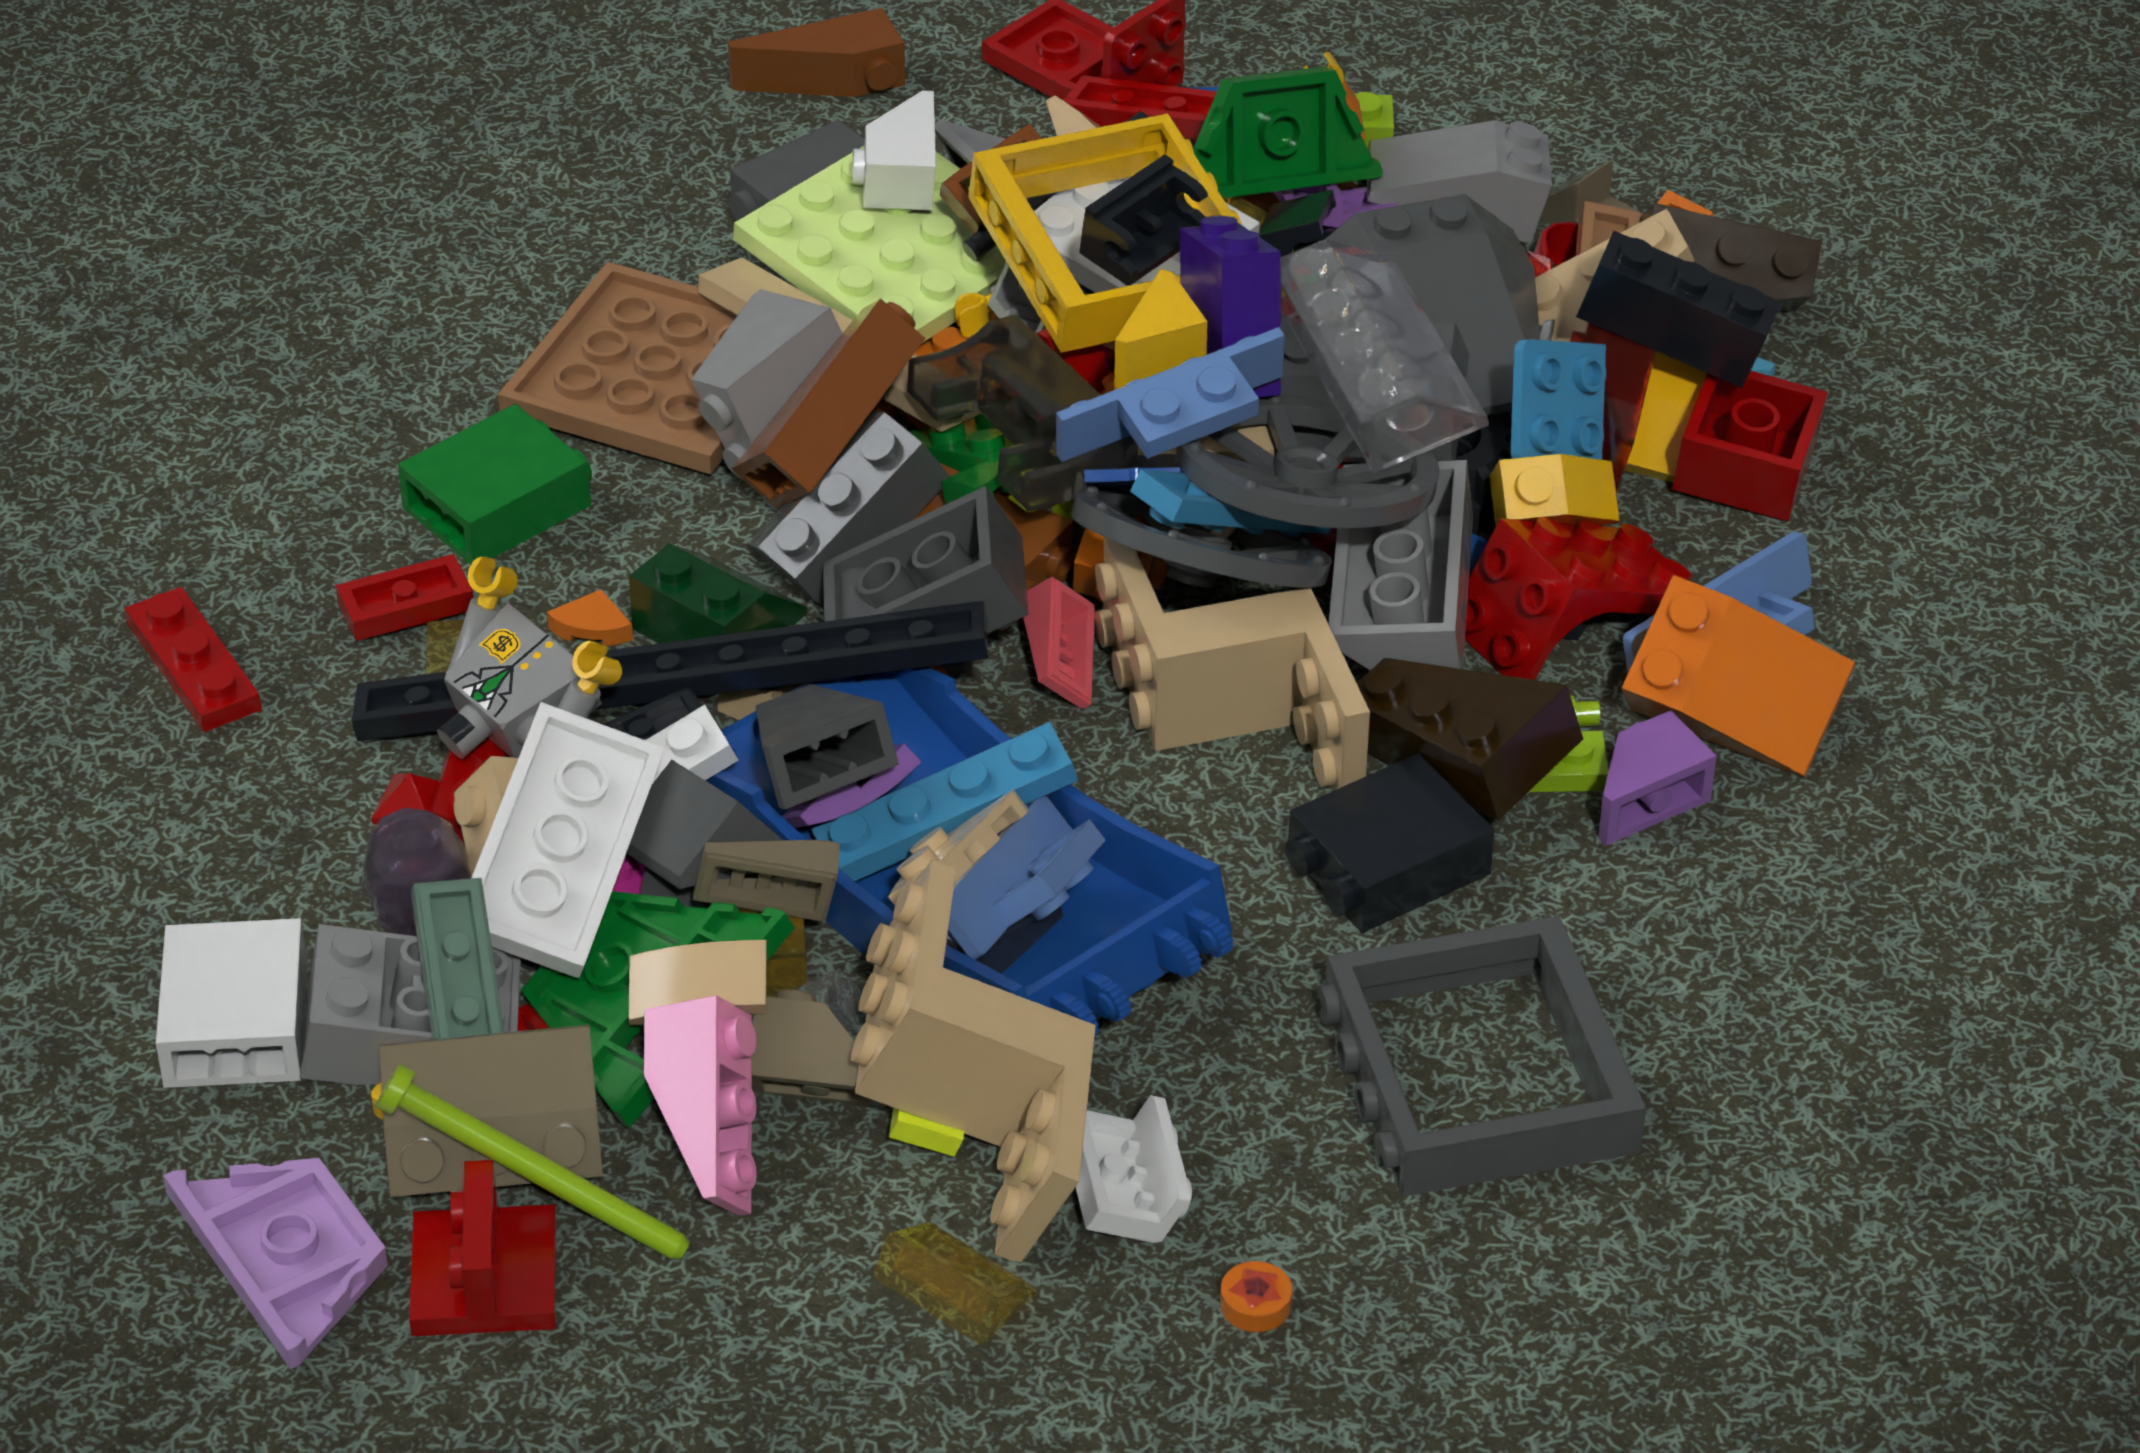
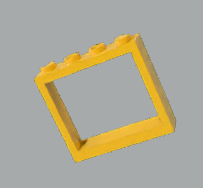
(1012, 173)

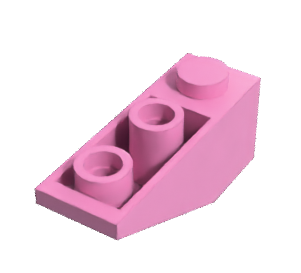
(703, 1084)

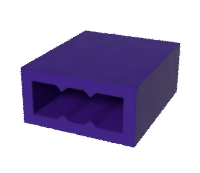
(1233, 283)

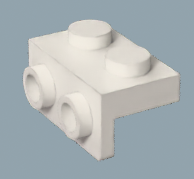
(1133, 1174)

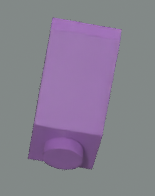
(1654, 775)

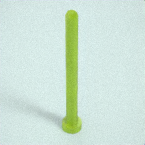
(529, 1164)

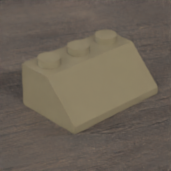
(519, 1082)

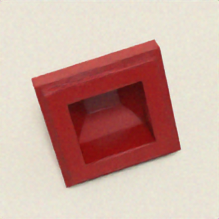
(405, 791)

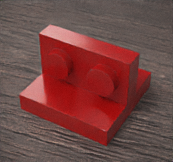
(482, 1263)

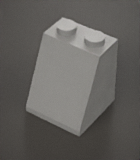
(761, 365)

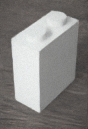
(232, 1003)

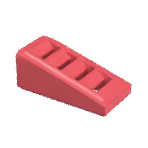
(1062, 639)

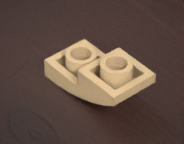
(697, 971)

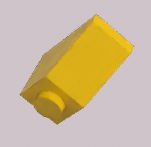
(1555, 488)

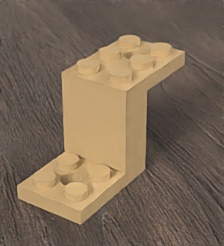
(1231, 668)
(975, 1061)

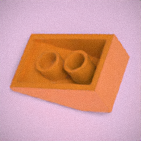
(1737, 677)

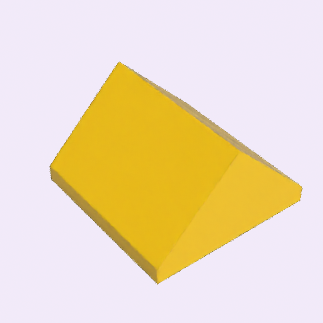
(1160, 332)

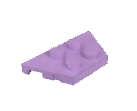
(284, 1245)

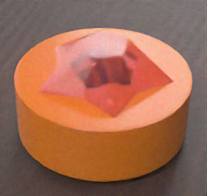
(1256, 1296)

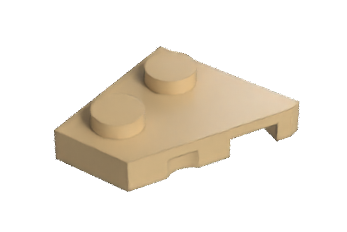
(963, 844)

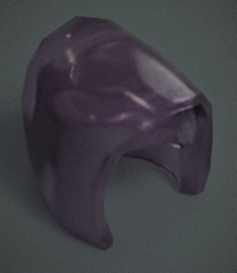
(404, 851)

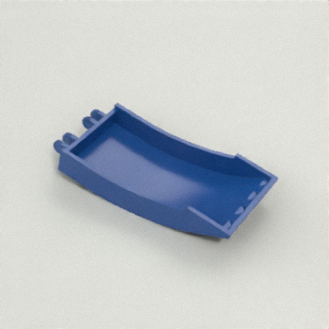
(1124, 924)

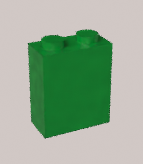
(495, 484)

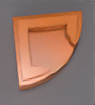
(591, 618)

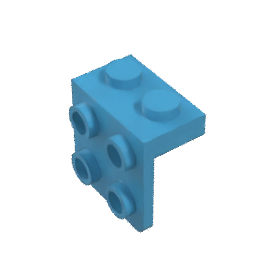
(1558, 398)

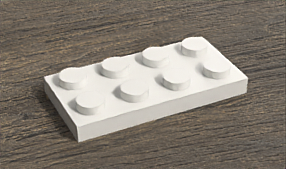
(563, 836)

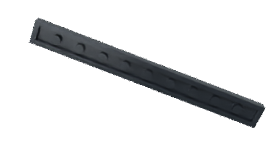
(720, 664)

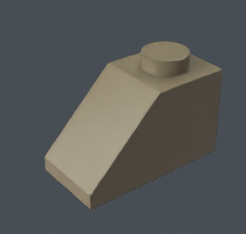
(804, 1051)

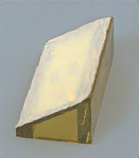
(951, 1280)

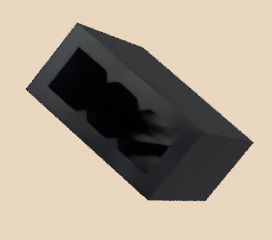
(1389, 843)

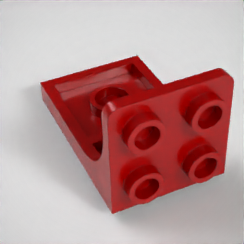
(1062, 43)
(1552, 576)

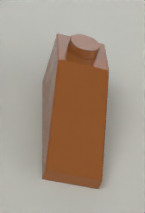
(825, 57)

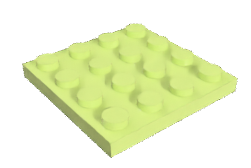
(857, 254)

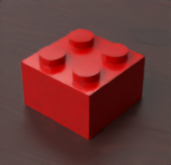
(1750, 443)

